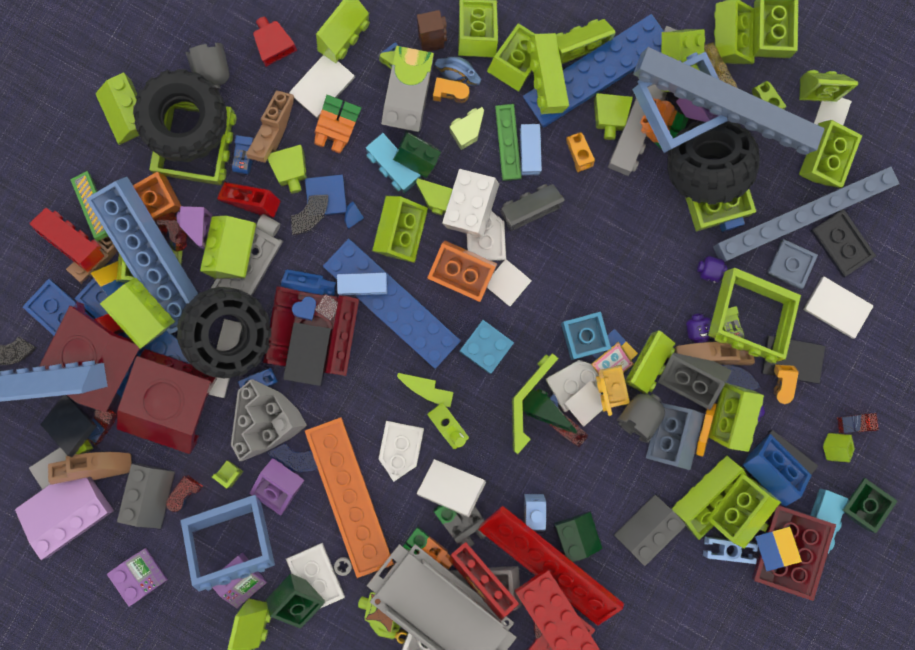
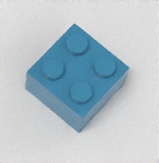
(585, 335)
(486, 347)

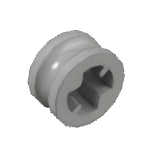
(338, 562)

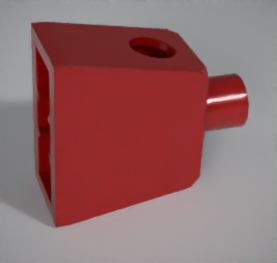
(272, 41)

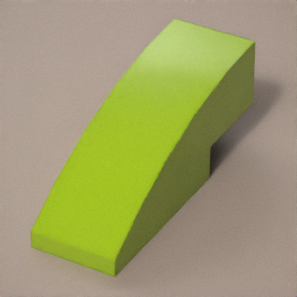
(426, 389)

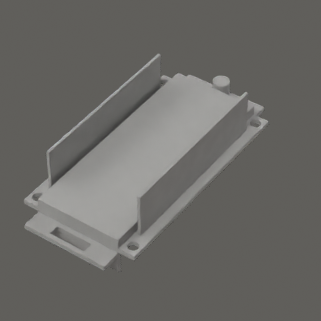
(437, 605)

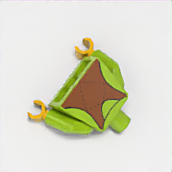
(379, 621)

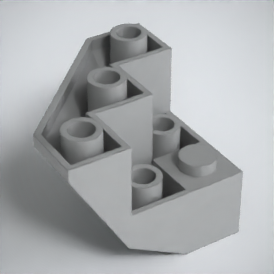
(262, 420)

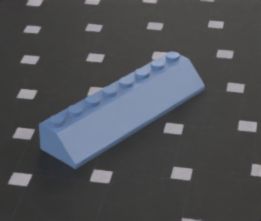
(143, 246)
(52, 381)

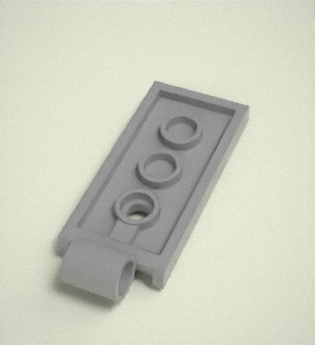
(258, 264)

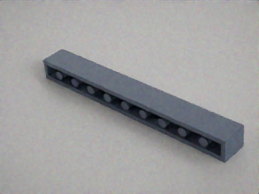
(728, 101)
(806, 214)

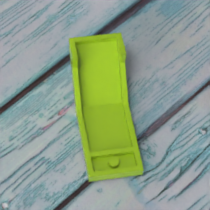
(519, 438)

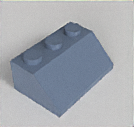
(676, 437)

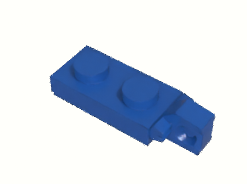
(307, 283)

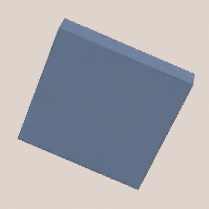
(792, 264)

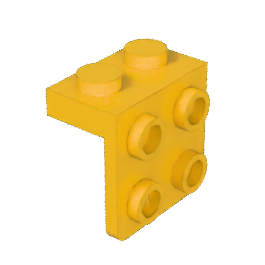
(613, 386)

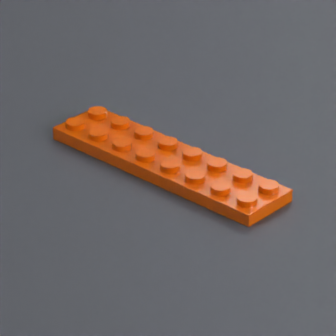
(349, 497)

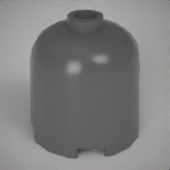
(210, 63)
(642, 416)

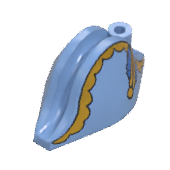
(458, 70)

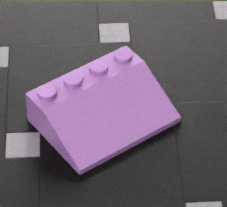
(61, 514)

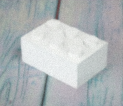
(470, 203)

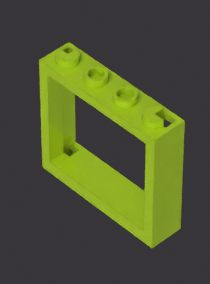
(157, 161)
(790, 306)

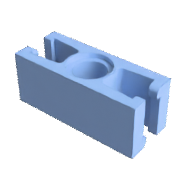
(530, 149)
(362, 284)
(722, 555)

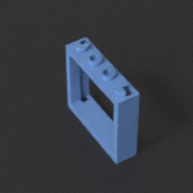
(655, 118)
(219, 515)

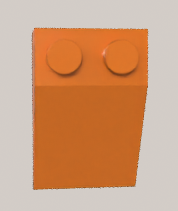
(157, 195)

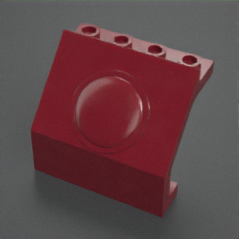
(283, 320)
(84, 340)
(164, 401)

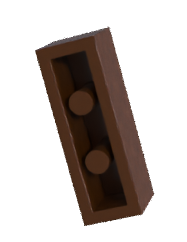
(431, 30)

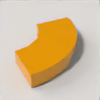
(705, 432)

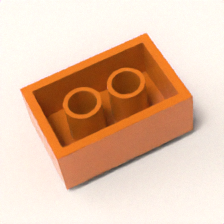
(462, 270)

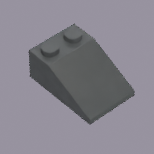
(695, 378)

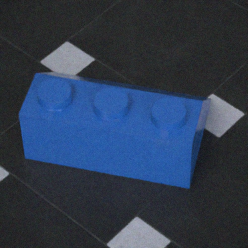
(777, 471)

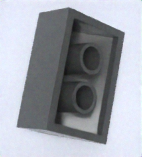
(531, 206)
(146, 496)
(649, 530)

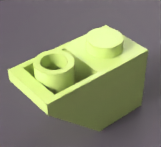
(466, 130)

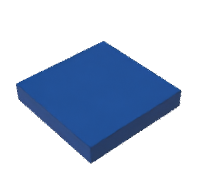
(329, 186)

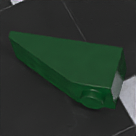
(542, 408)

